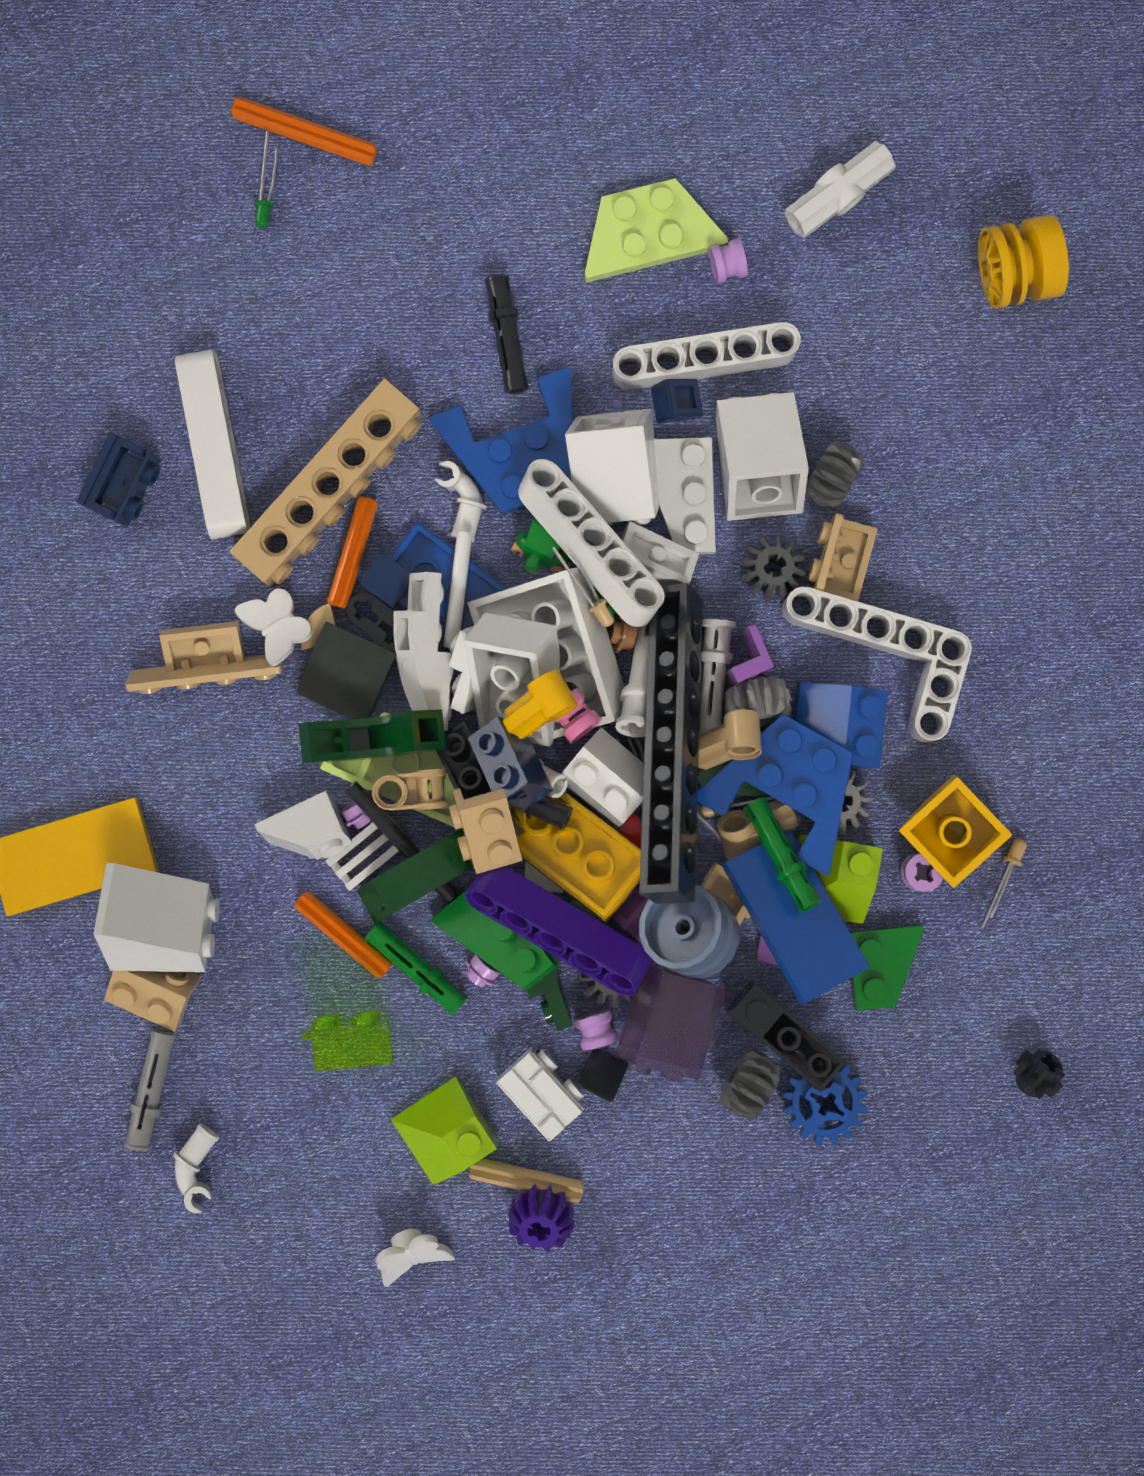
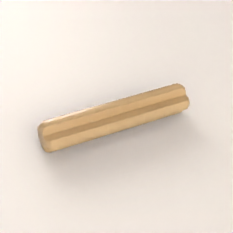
(524, 1178)

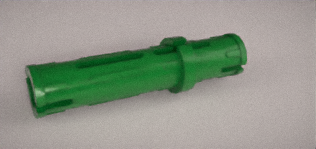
(785, 861)
(416, 968)

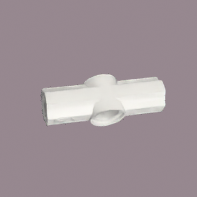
(840, 189)

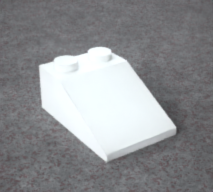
(504, 659)

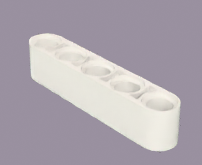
(719, 343)
(212, 444)
(587, 524)

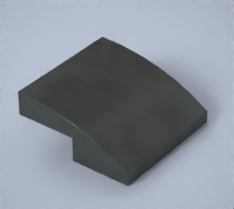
(346, 672)

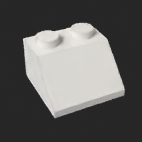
(606, 778)

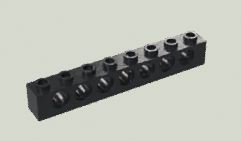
(672, 748)

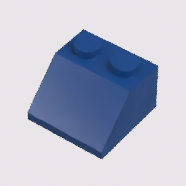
(846, 716)

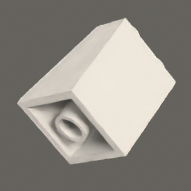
(761, 456)
(615, 464)
(154, 921)

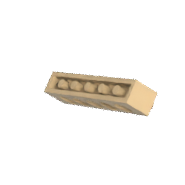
(383, 404)

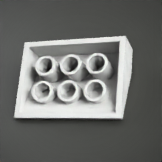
(583, 642)

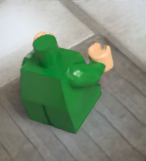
(538, 550)

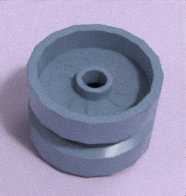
(692, 936)

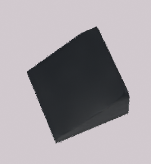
(602, 1074)

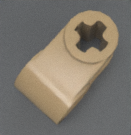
(414, 790)

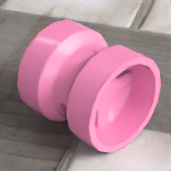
(581, 723)

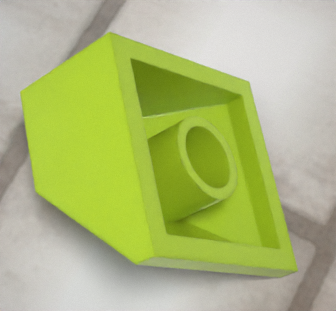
(851, 878)
(446, 1131)

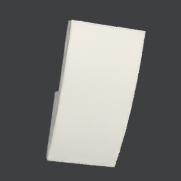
(462, 688)

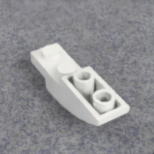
(416, 638)

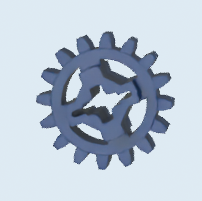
(817, 1116)

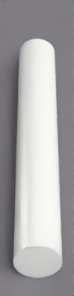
(458, 586)

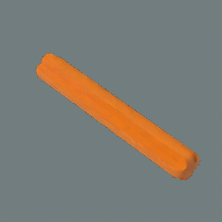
(304, 131)

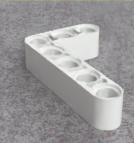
(893, 642)

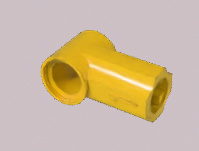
(543, 703)

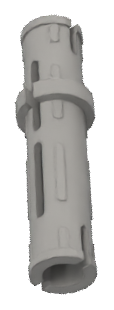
(139, 1135)

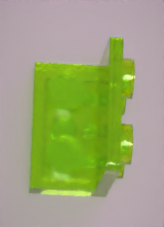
(351, 1042)

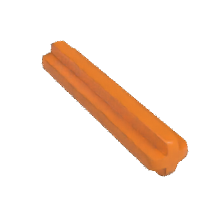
(352, 552)
(343, 934)

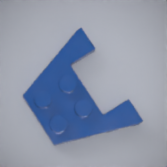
(503, 459)
(798, 771)

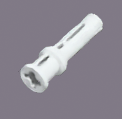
(721, 657)
(634, 694)

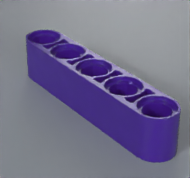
(560, 929)

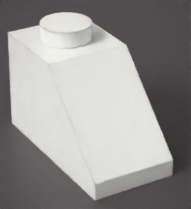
(308, 828)

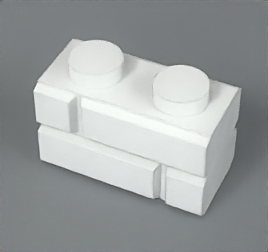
(541, 1093)

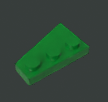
(495, 944)

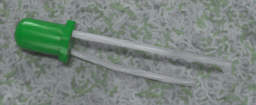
(264, 207)

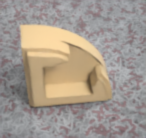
(317, 621)

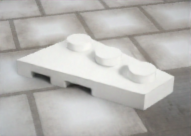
(687, 491)

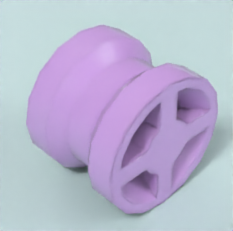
(727, 260)
(911, 870)
(596, 1029)

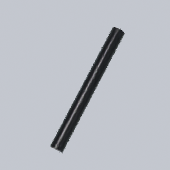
(392, 832)

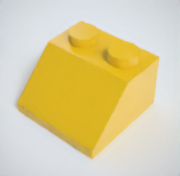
(954, 831)

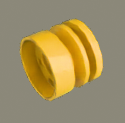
(1023, 261)

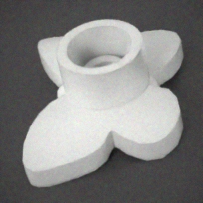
(276, 623)
(409, 1249)

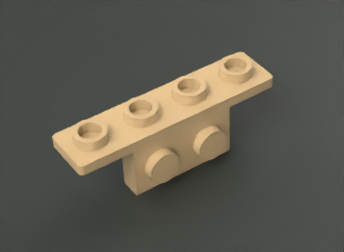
(201, 656)

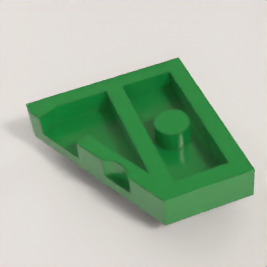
(890, 958)

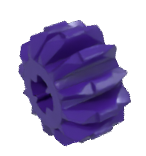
(541, 1218)

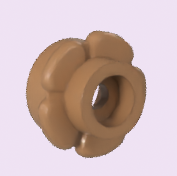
(622, 635)

